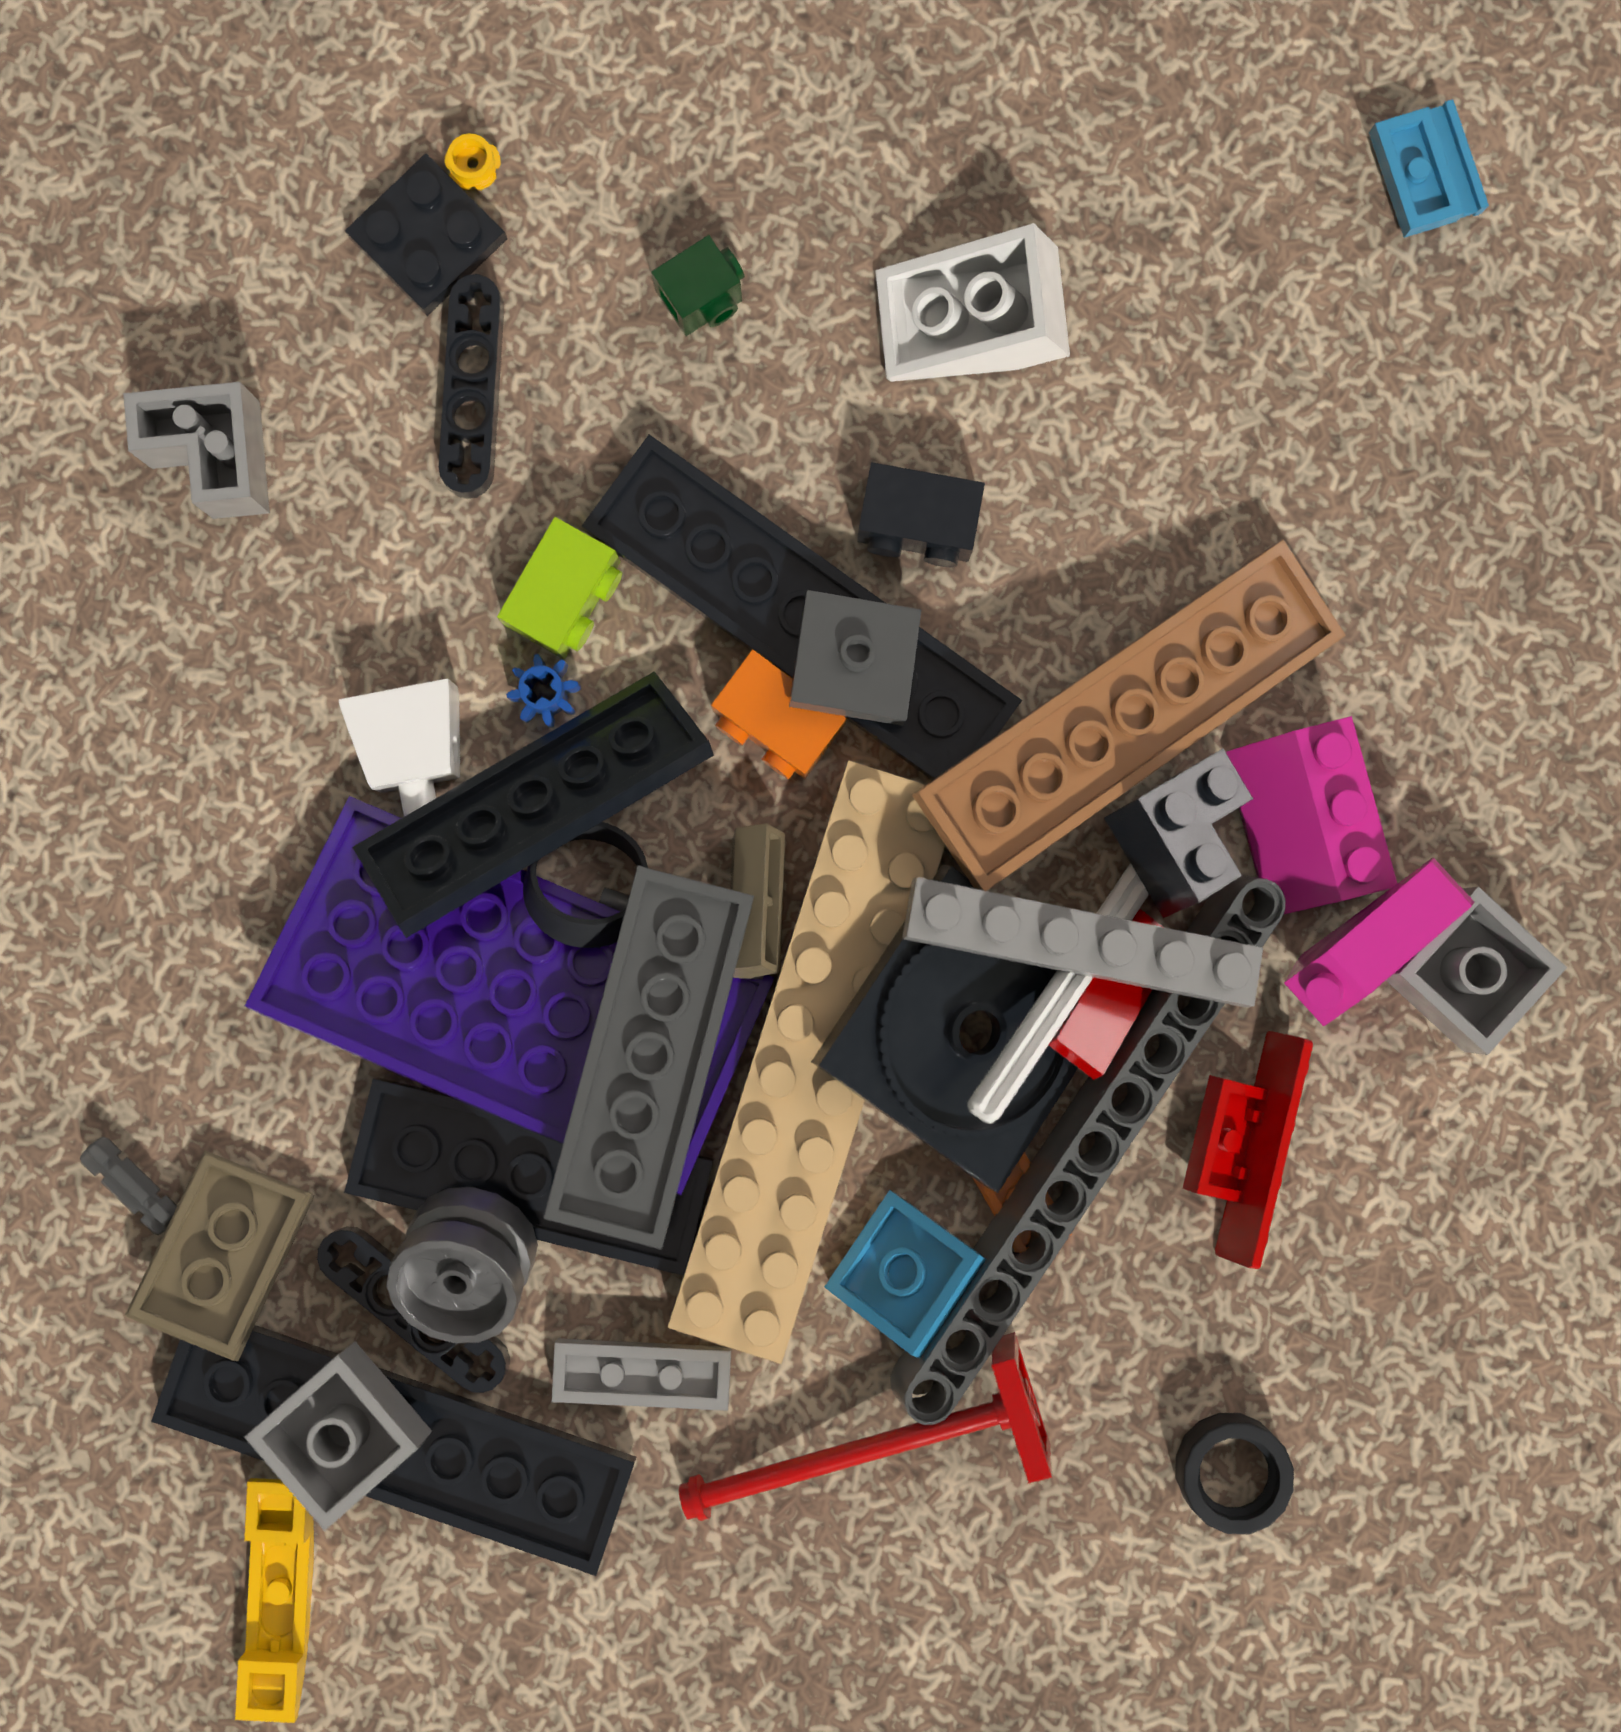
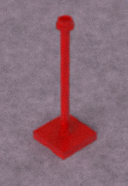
(1011, 1408)

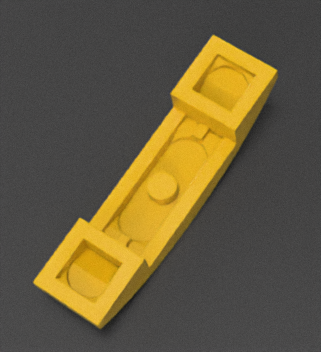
(278, 1603)

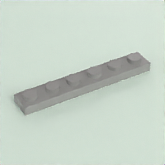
(1082, 942)

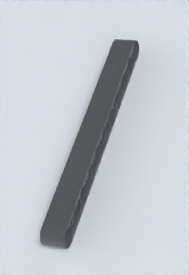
(1081, 1174)

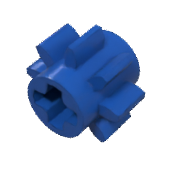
(544, 675)

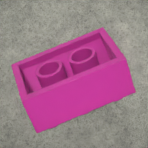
(1313, 816)

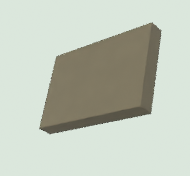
(220, 1256)

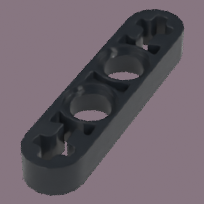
(466, 387)
(367, 1296)

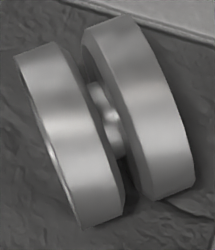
(462, 1265)

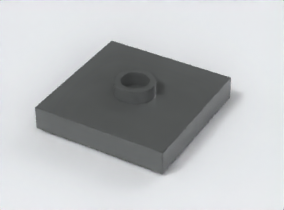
(855, 658)

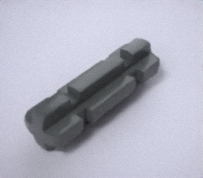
(129, 1184)

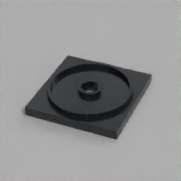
(906, 1055)

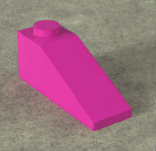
(1376, 942)

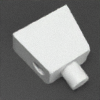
(407, 738)

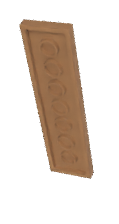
(1128, 717)

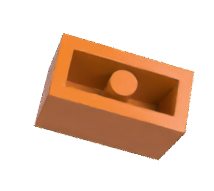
(758, 708)

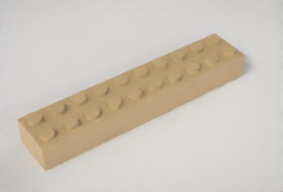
(792, 1115)

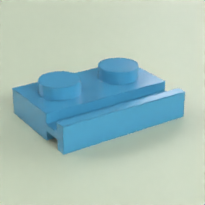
(1428, 168)

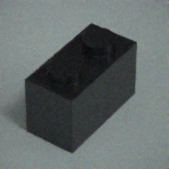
(920, 514)

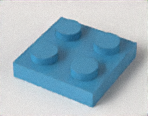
(905, 1274)

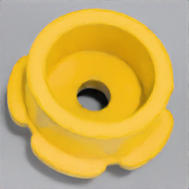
(468, 148)

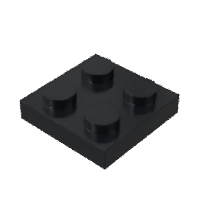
(426, 234)

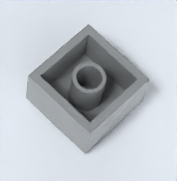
(1478, 976)
(339, 1435)

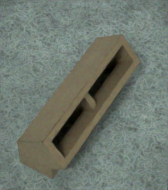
(759, 871)

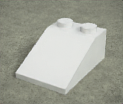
(974, 308)

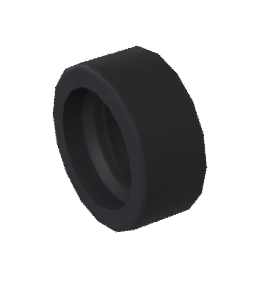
(1276, 1493)

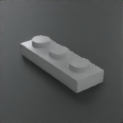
(641, 1374)

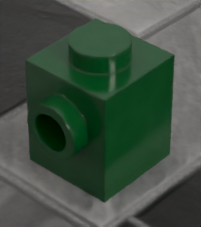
(700, 285)

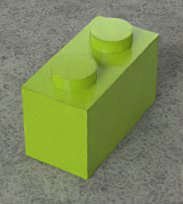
(561, 589)

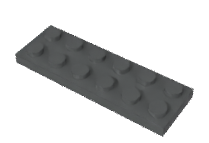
(649, 1057)

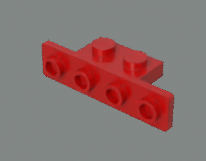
(1245, 1145)

